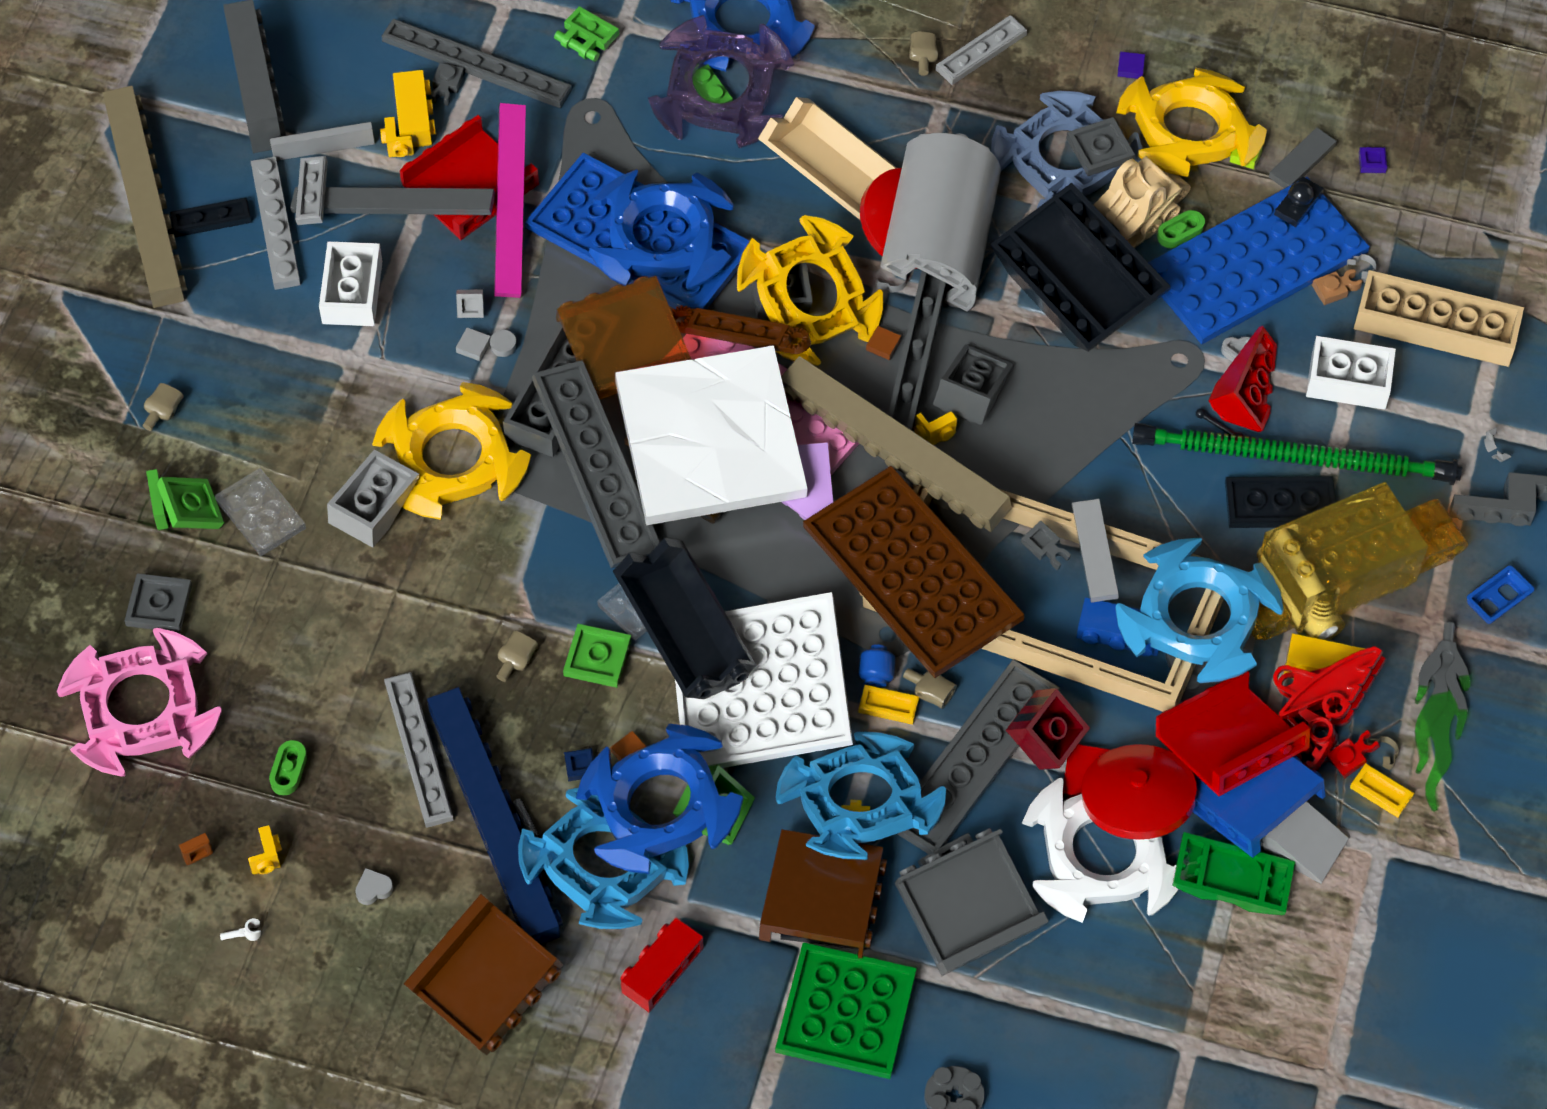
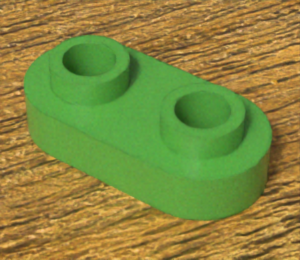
(1179, 230)
(288, 769)

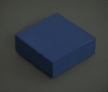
(577, 763)

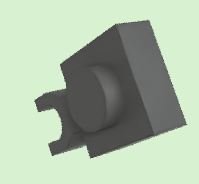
(445, 81)
(1043, 543)

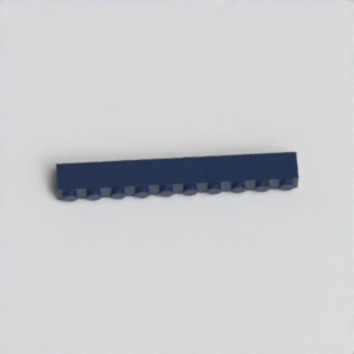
(492, 813)

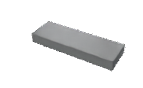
(311, 190)

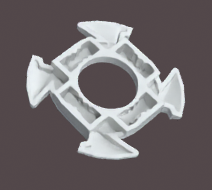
(1078, 886)

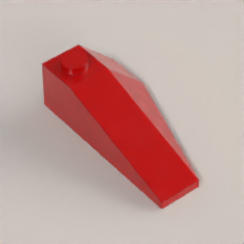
(1245, 385)

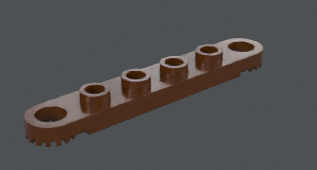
(741, 329)

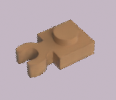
(1333, 288)

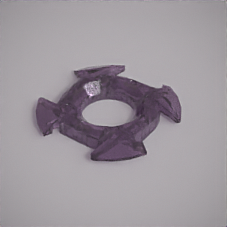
(739, 116)

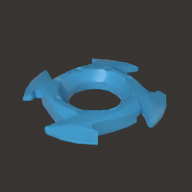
(1181, 571)
(842, 828)
(598, 896)

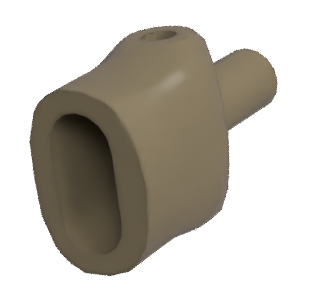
(923, 50)
(161, 405)
(515, 654)
(931, 689)

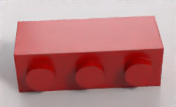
(661, 964)

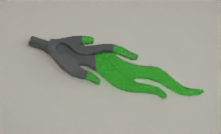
(1444, 668)

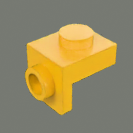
(396, 146)
(937, 430)
(269, 860)

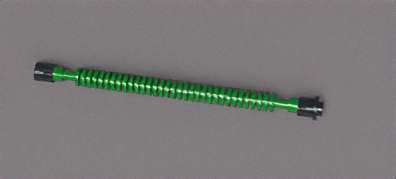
(1439, 470)

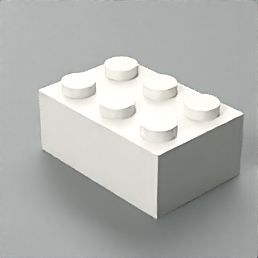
(350, 283)
(1350, 372)

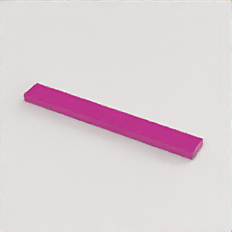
(510, 200)

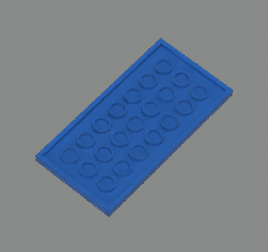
(577, 224)
(1253, 263)

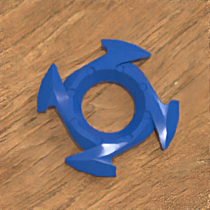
(781, 21)
(689, 201)
(674, 757)

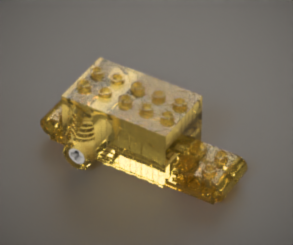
(1350, 558)

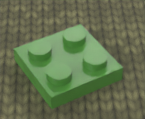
(190, 503)
(597, 655)

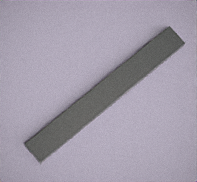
(477, 63)
(406, 201)

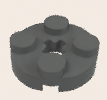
(954, 1078)

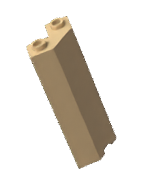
(825, 152)

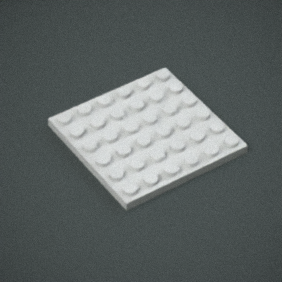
(792, 696)

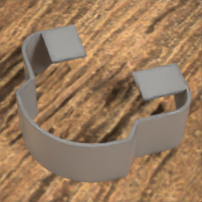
(1362, 257)
(882, 285)
(1490, 445)

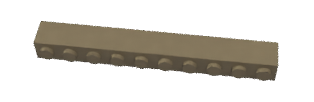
(143, 197)
(895, 444)

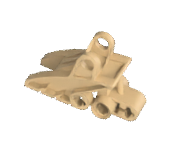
(1141, 199)

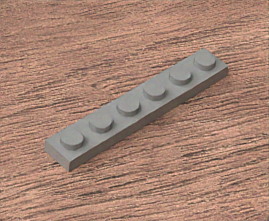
(275, 223)

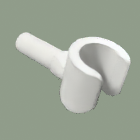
(250, 935)

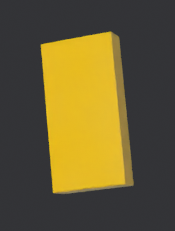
(888, 704)
(1382, 790)

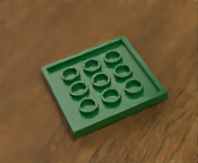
(846, 1010)

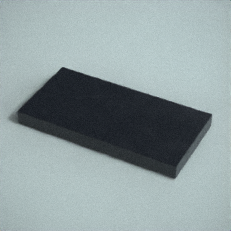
(1275, 500)

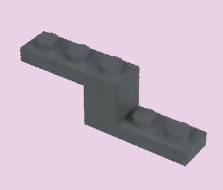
(1516, 507)

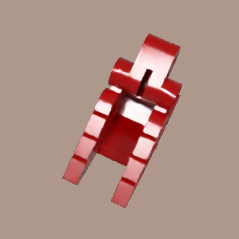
(1323, 690)

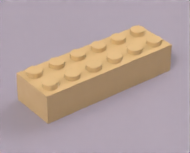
(1439, 318)

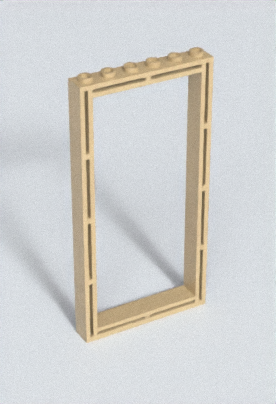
(1074, 665)

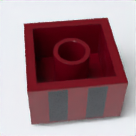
(1048, 729)

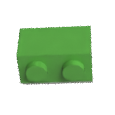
(724, 785)

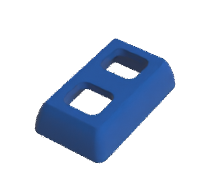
(1489, 591)

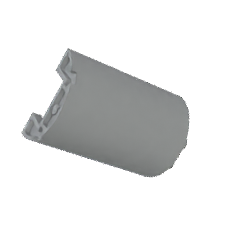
(943, 212)

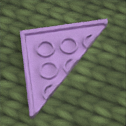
(818, 480)

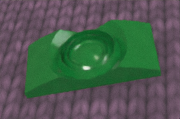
(1230, 875)

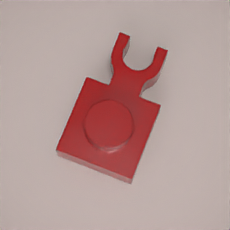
(1349, 756)

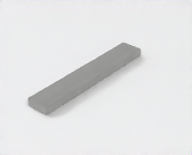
(418, 750)

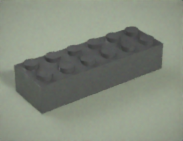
(254, 74)
(527, 420)

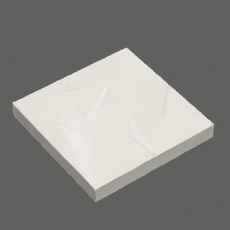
(710, 435)

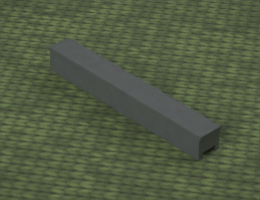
(917, 350)

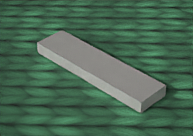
(981, 50)
(322, 141)
(1095, 550)

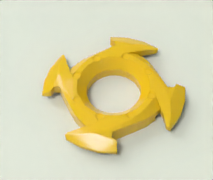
(1206, 92)
(826, 249)
(467, 413)

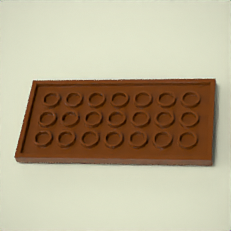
(913, 571)

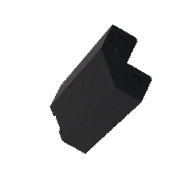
(685, 620)

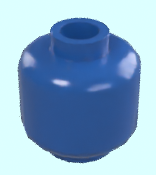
(877, 666)

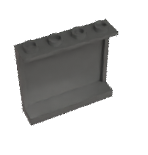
(968, 901)

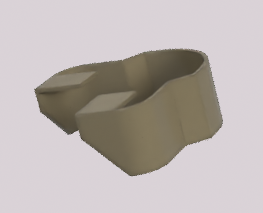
(1386, 760)

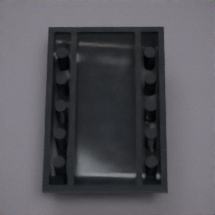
(1078, 268)

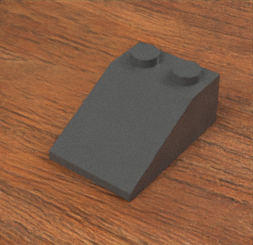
(972, 384)

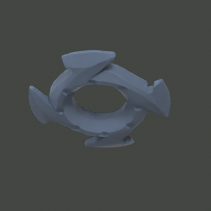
(1064, 112)

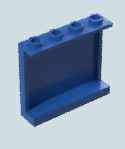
(1259, 804)

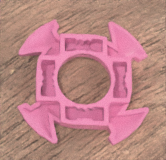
(173, 728)

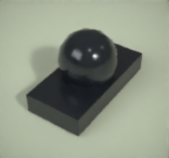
(1298, 201)

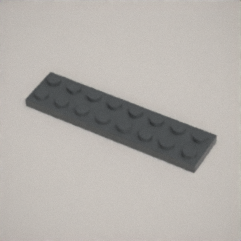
(595, 461)
(976, 753)

